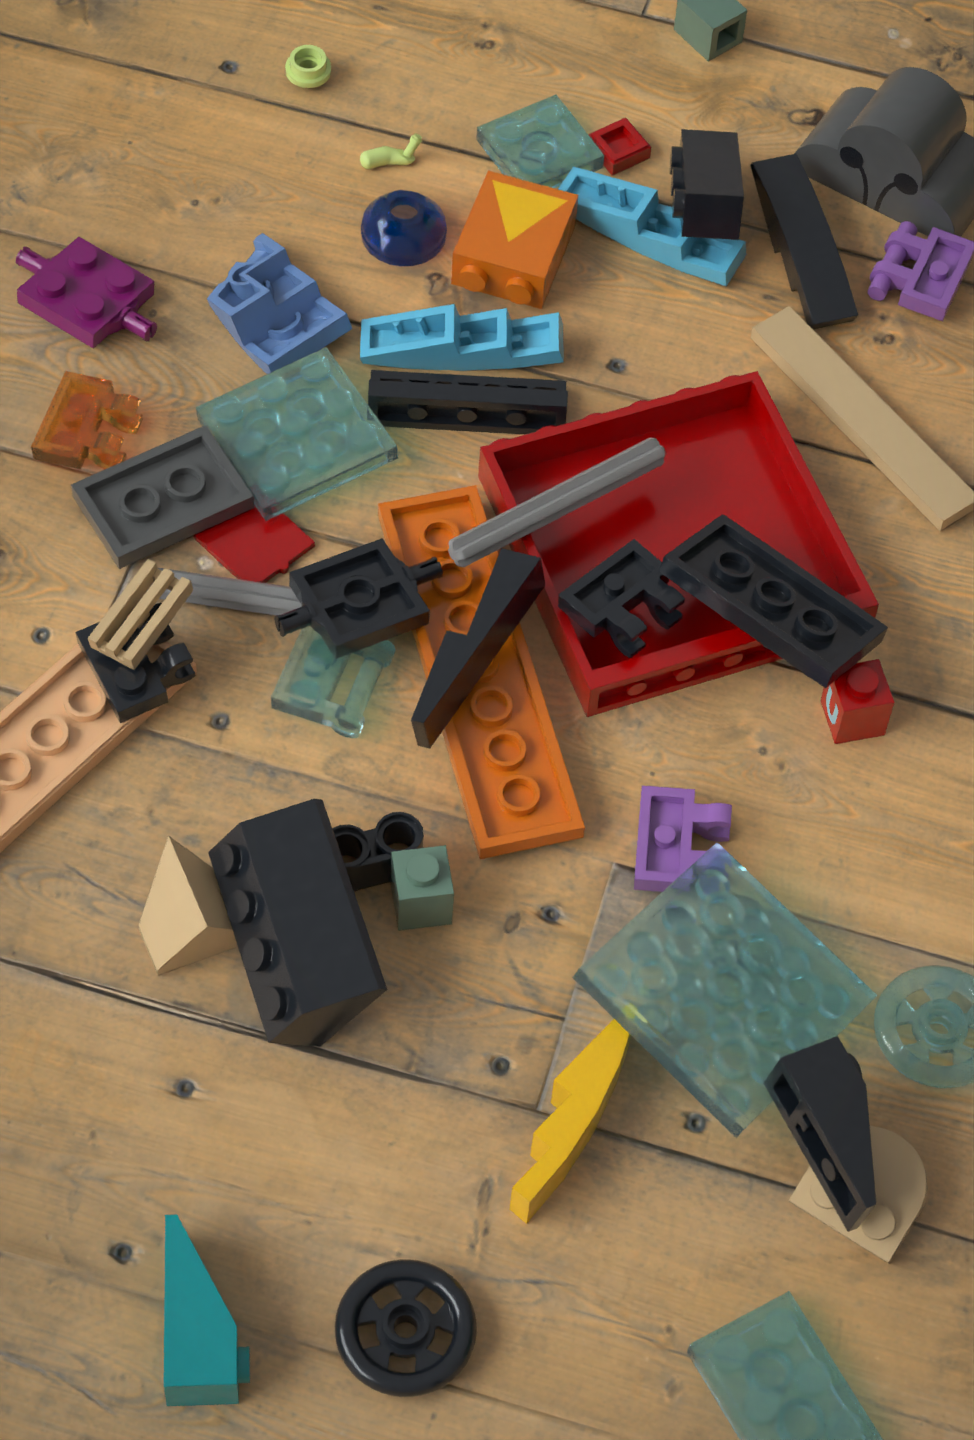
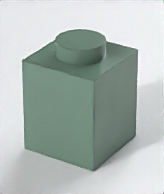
(710, 25)
(422, 887)

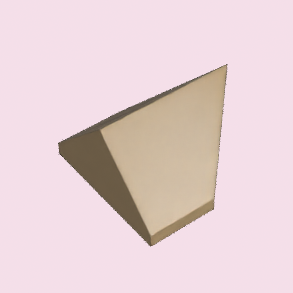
(184, 912)

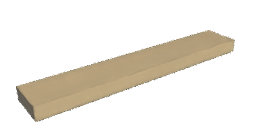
(864, 418)

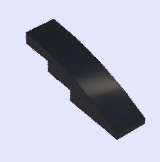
(805, 241)

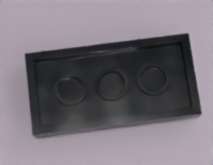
(773, 600)

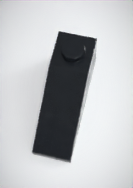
(828, 1115)

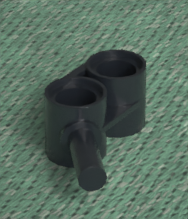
(372, 847)

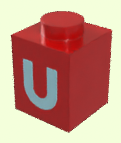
(858, 703)

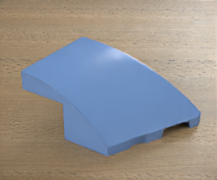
(275, 308)

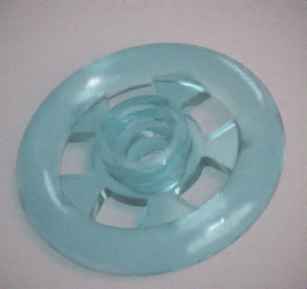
(894, 1011)

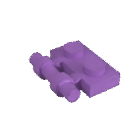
(935, 276)

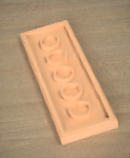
(56, 738)

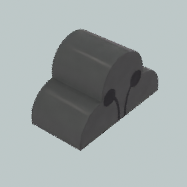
(898, 151)

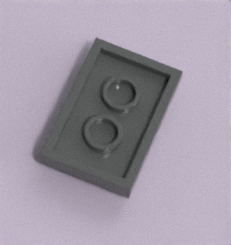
(162, 496)

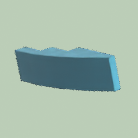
(638, 221)
(446, 341)

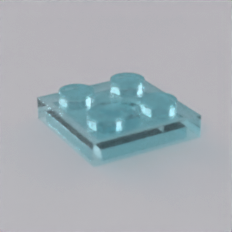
(539, 143)

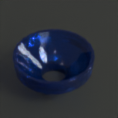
(403, 240)

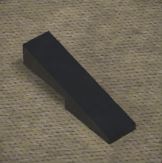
(464, 658)

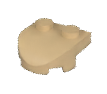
(899, 1196)

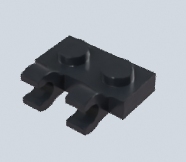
(614, 588)
(140, 689)

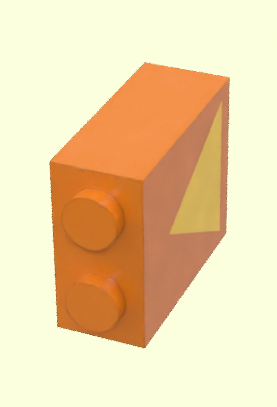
(514, 239)

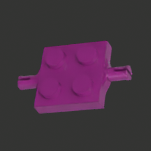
(86, 292)

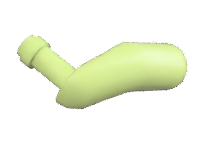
(390, 156)

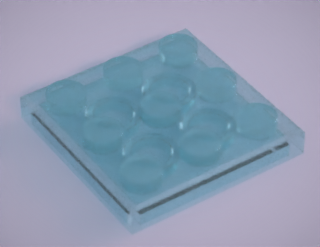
(297, 433)

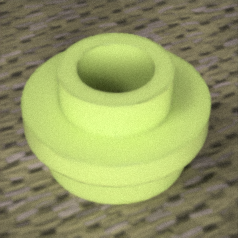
(308, 67)

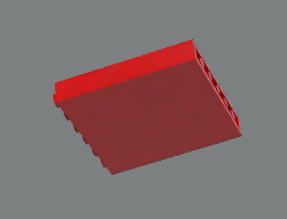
(721, 457)

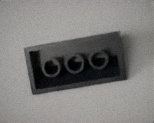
(297, 924)

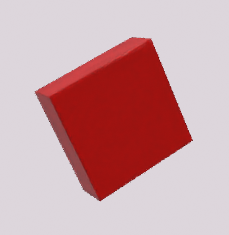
(621, 146)

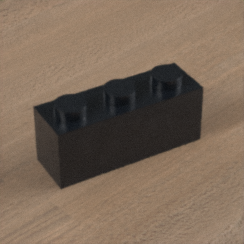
(707, 184)

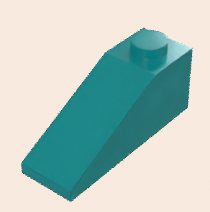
(199, 1333)

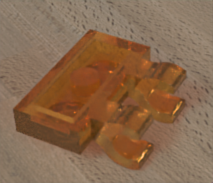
(73, 422)

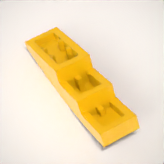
(580, 1100)

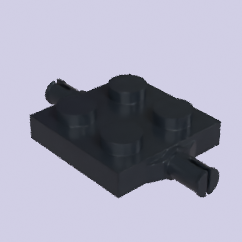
(359, 598)

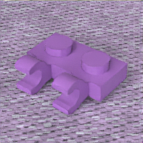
(666, 831)

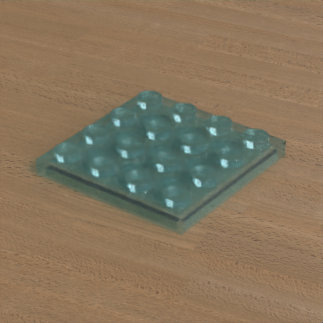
(722, 985)

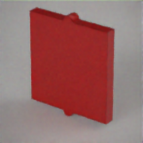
(255, 547)

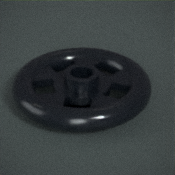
(410, 1280)

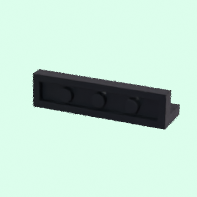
(466, 402)

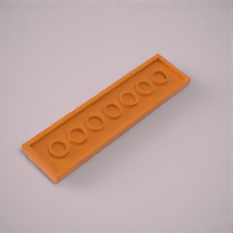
(502, 732)

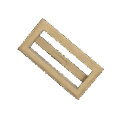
(116, 615)

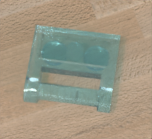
(312, 679)

